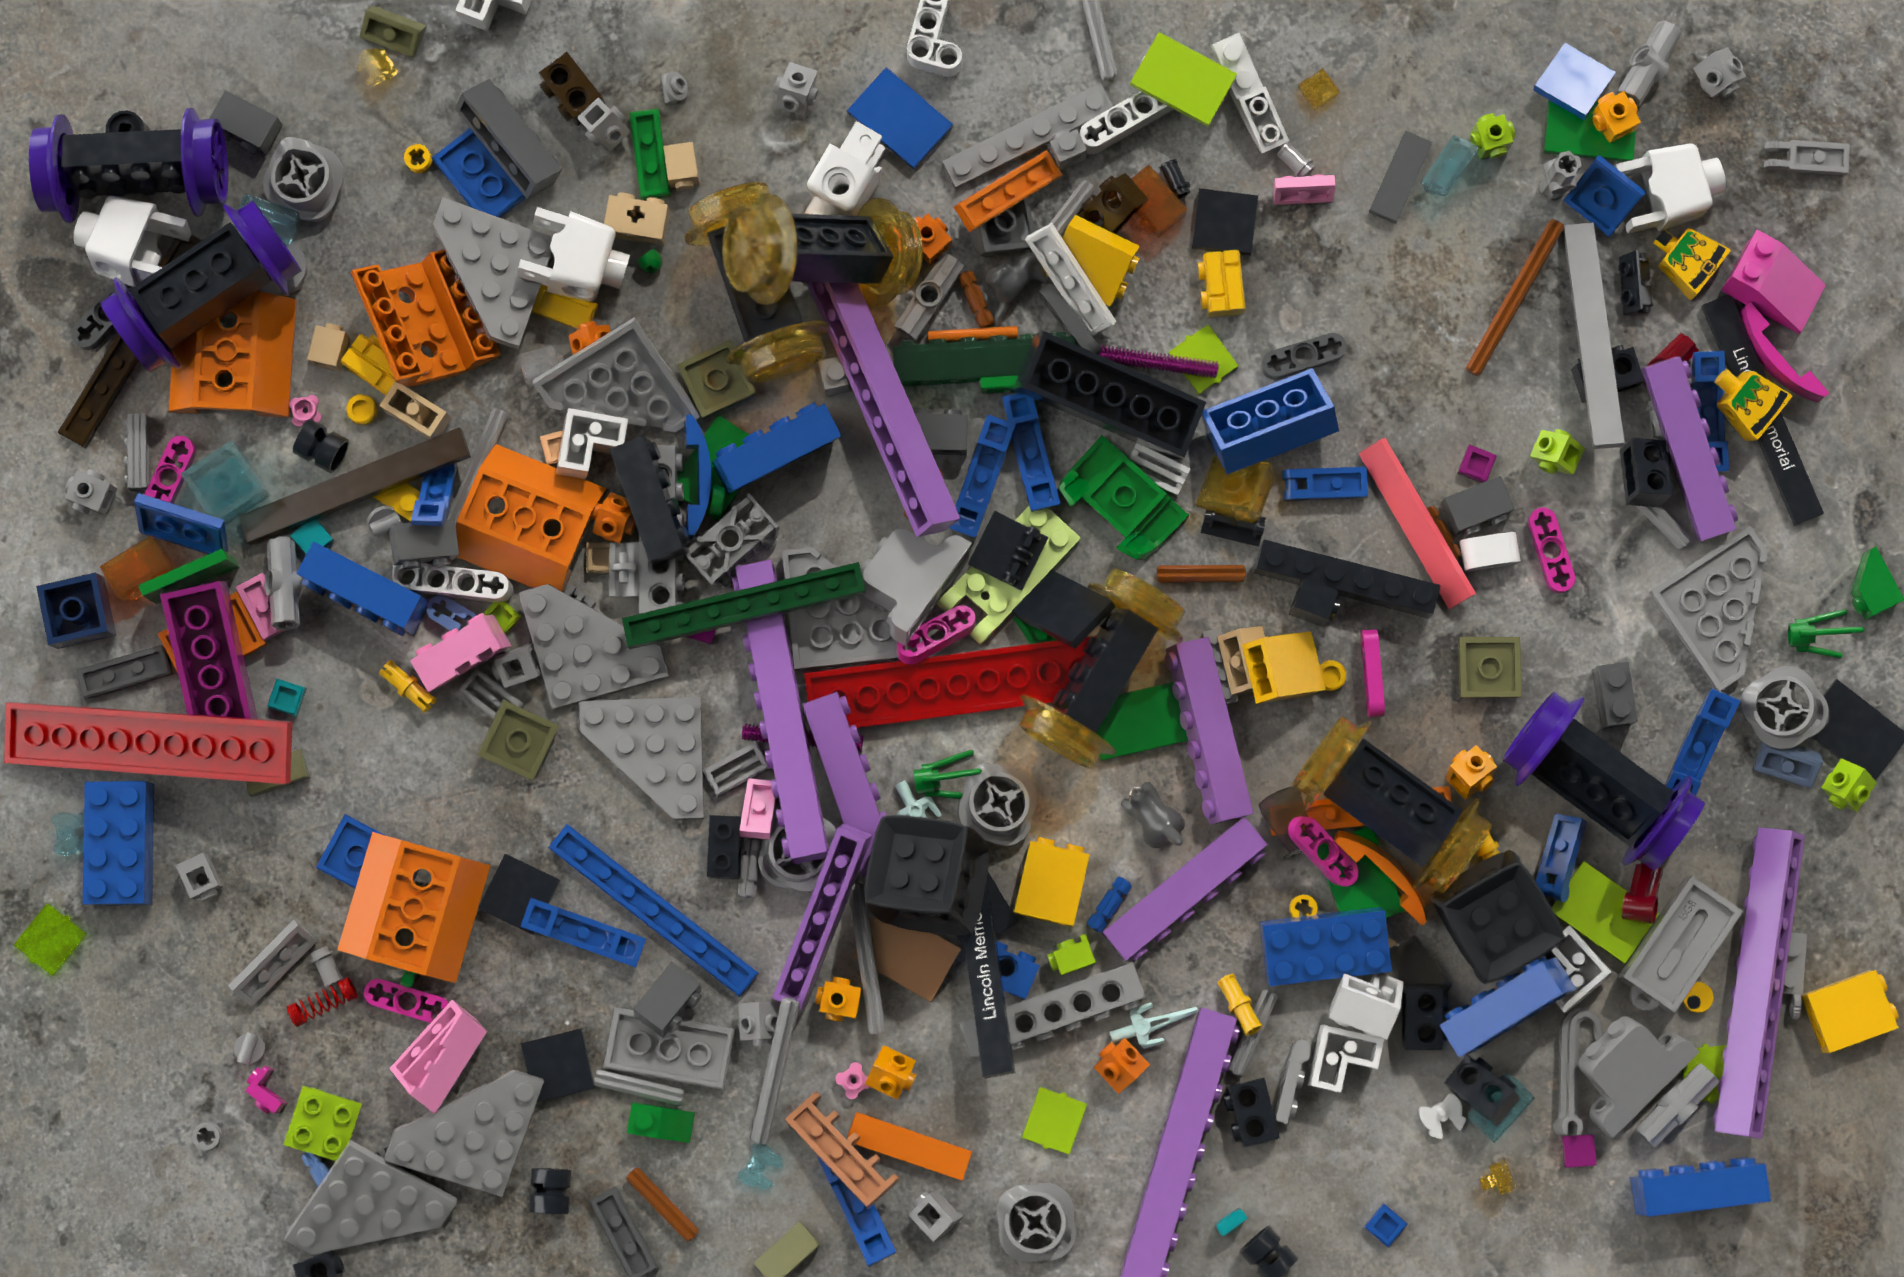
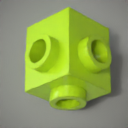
(1492, 145)
(1551, 449)
(1848, 786)

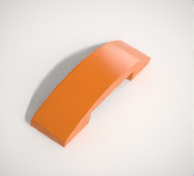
(1358, 846)

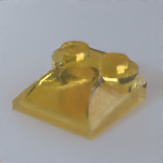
(1237, 493)

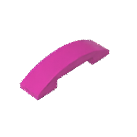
(1805, 386)

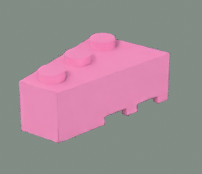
(459, 651)
(439, 1055)

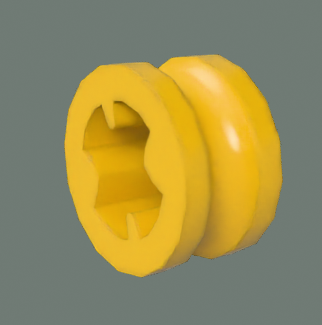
(417, 148)
(1311, 903)

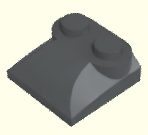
(1005, 231)

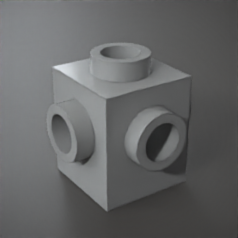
(1720, 73)
(796, 95)
(606, 130)
(89, 492)
(758, 1021)

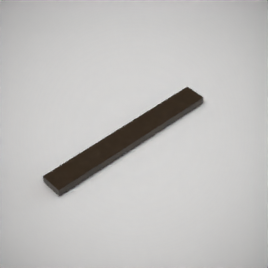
(109, 375)
(354, 486)

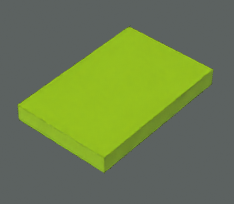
(1183, 79)
(1596, 913)

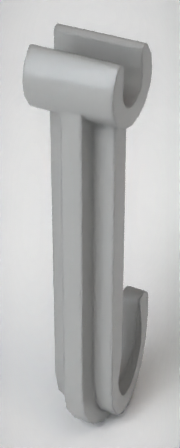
(1570, 1069)

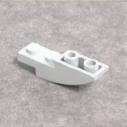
(1249, 94)

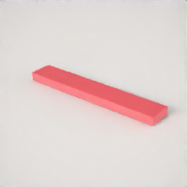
(1417, 523)

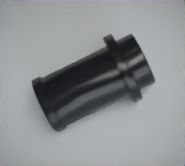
(1175, 178)

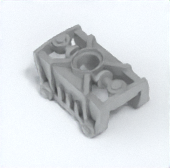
(741, 554)

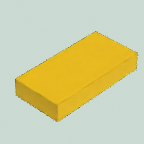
(563, 309)

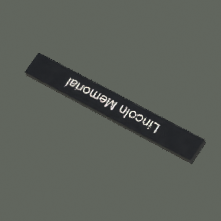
(1776, 440)
(988, 995)

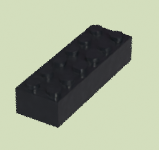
(1109, 395)

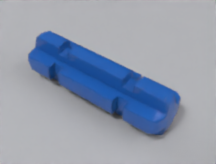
(1109, 904)

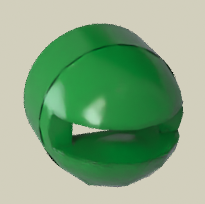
(650, 261)

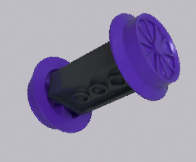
(128, 163)
(199, 286)
(1603, 782)

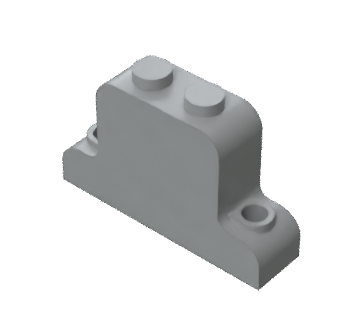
(911, 577)
(1630, 1070)

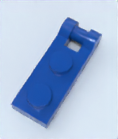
(1326, 483)
(1560, 856)

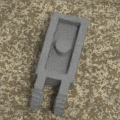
(1810, 157)
(1795, 973)
(1292, 1079)

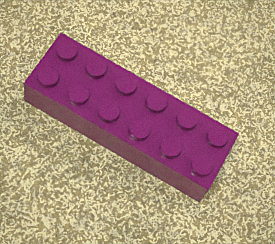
(208, 651)

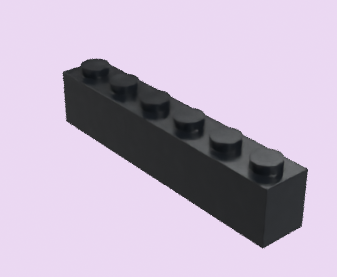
(1349, 578)

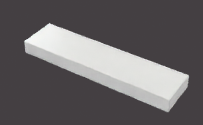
(1070, 279)

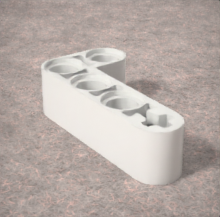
(930, 40)
(1128, 112)
(452, 584)

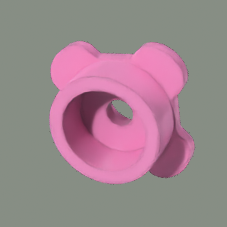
(299, 404)
(844, 1079)

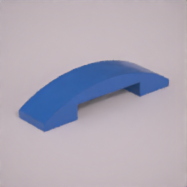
(1705, 369)
(695, 440)
(1031, 452)
(982, 474)
(435, 497)
(1702, 739)
(583, 932)
(864, 1222)

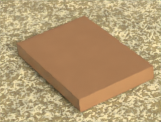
(911, 957)

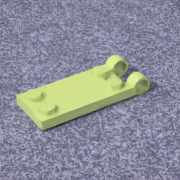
(1003, 596)

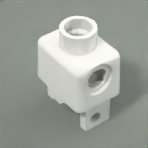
(849, 167)
(1675, 184)
(126, 238)
(581, 257)

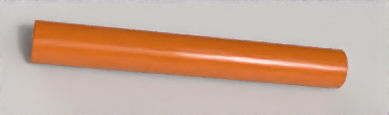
(979, 333)

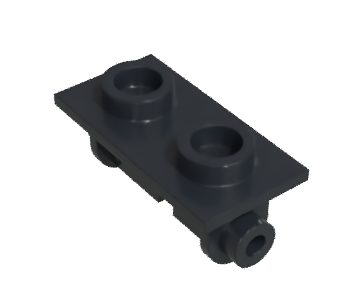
(1632, 270)
(1228, 528)

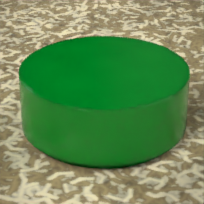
(717, 500)
(408, 979)

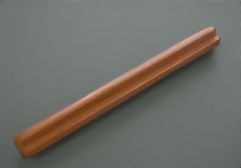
(1514, 297)

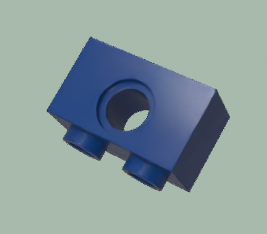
(1024, 973)

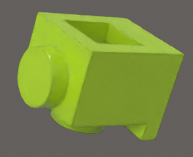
(1071, 956)

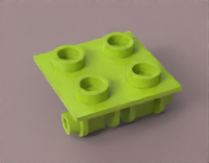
(322, 1123)

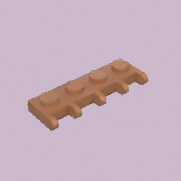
(839, 1152)

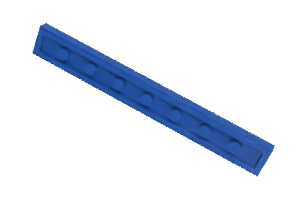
(653, 910)

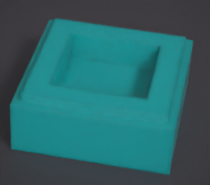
(311, 532)
(286, 697)
(1230, 1221)

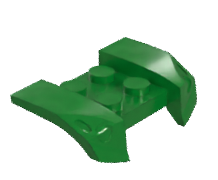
(1123, 498)

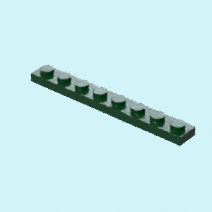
(743, 605)

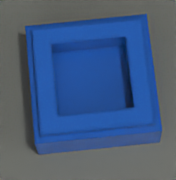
(1385, 1225)

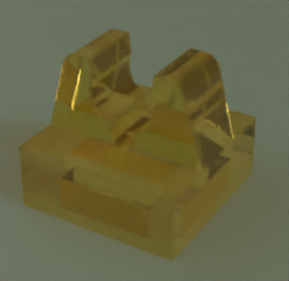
(377, 65)
(1318, 89)
(1499, 1177)

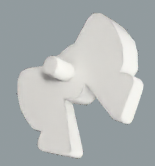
(1449, 1108)

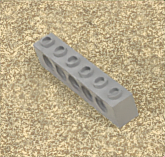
(672, 580)
(1123, 977)

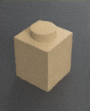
(681, 166)
(328, 347)

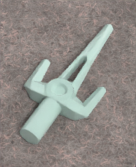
(914, 807)
(1141, 1027)

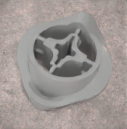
(330, 173)
(1753, 700)
(1023, 788)
(772, 869)
(1011, 1201)

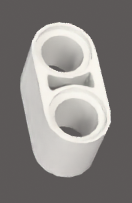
(1490, 551)

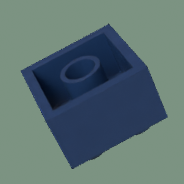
(76, 610)

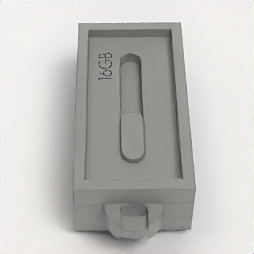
(1678, 946)

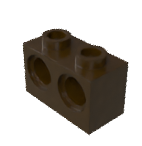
(576, 86)
(1115, 212)

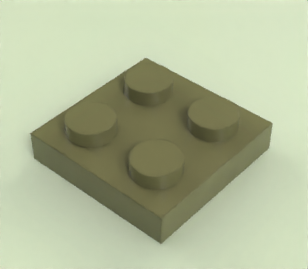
(715, 382)
(1489, 667)
(517, 739)

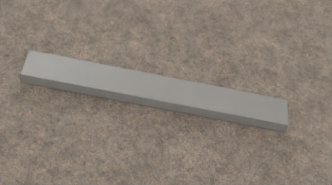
(1593, 336)

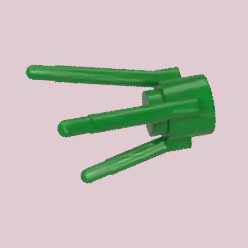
(1802, 634)
(928, 779)

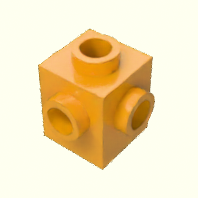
(1616, 116)
(1471, 772)
(850, 1003)
(891, 1073)

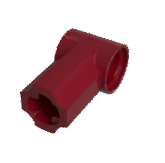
(1680, 346)
(1642, 900)

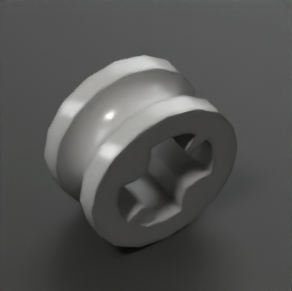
(210, 1127)

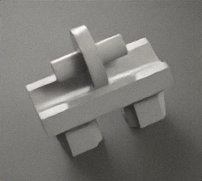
(624, 569)

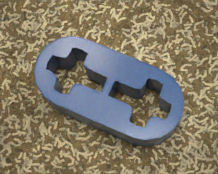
(452, 606)

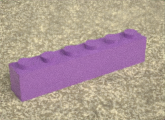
(1689, 448)
(1208, 731)
(844, 765)
(1184, 889)
(822, 914)

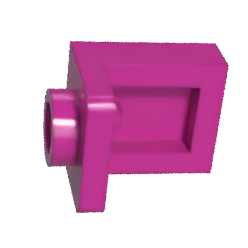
(265, 1098)

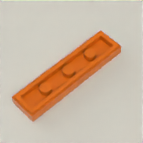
(1008, 191)
(910, 1146)

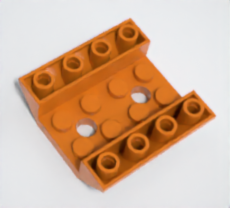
(434, 318)
(253, 350)
(516, 538)
(436, 914)

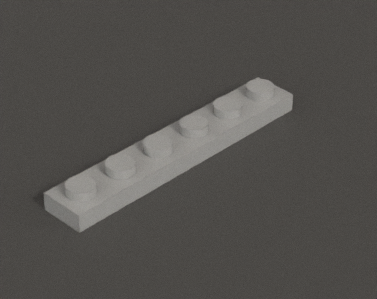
(1025, 136)

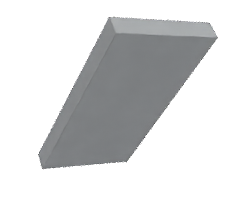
(690, 1055)

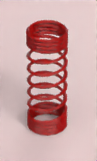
(347, 989)

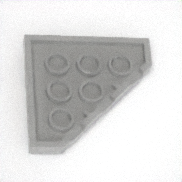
(486, 259)
(621, 379)
(1716, 605)
(836, 631)
(582, 649)
(655, 746)
(472, 1137)
(367, 1202)

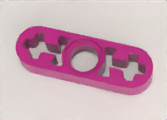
(163, 465)
(1544, 561)
(944, 623)
(1372, 673)
(1336, 853)
(388, 986)

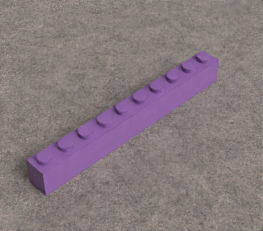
(885, 407)
(783, 725)
(1759, 982)
(1180, 1145)

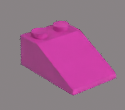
(1774, 282)

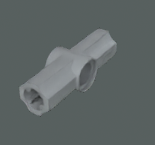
(1650, 62)
(1560, 175)
(939, 281)
(283, 583)
(1677, 1105)

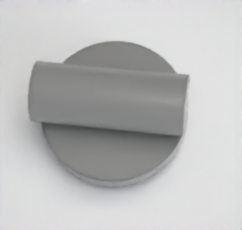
(674, 87)
(382, 519)
(249, 1048)

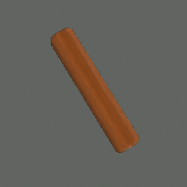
(1201, 573)
(662, 1204)

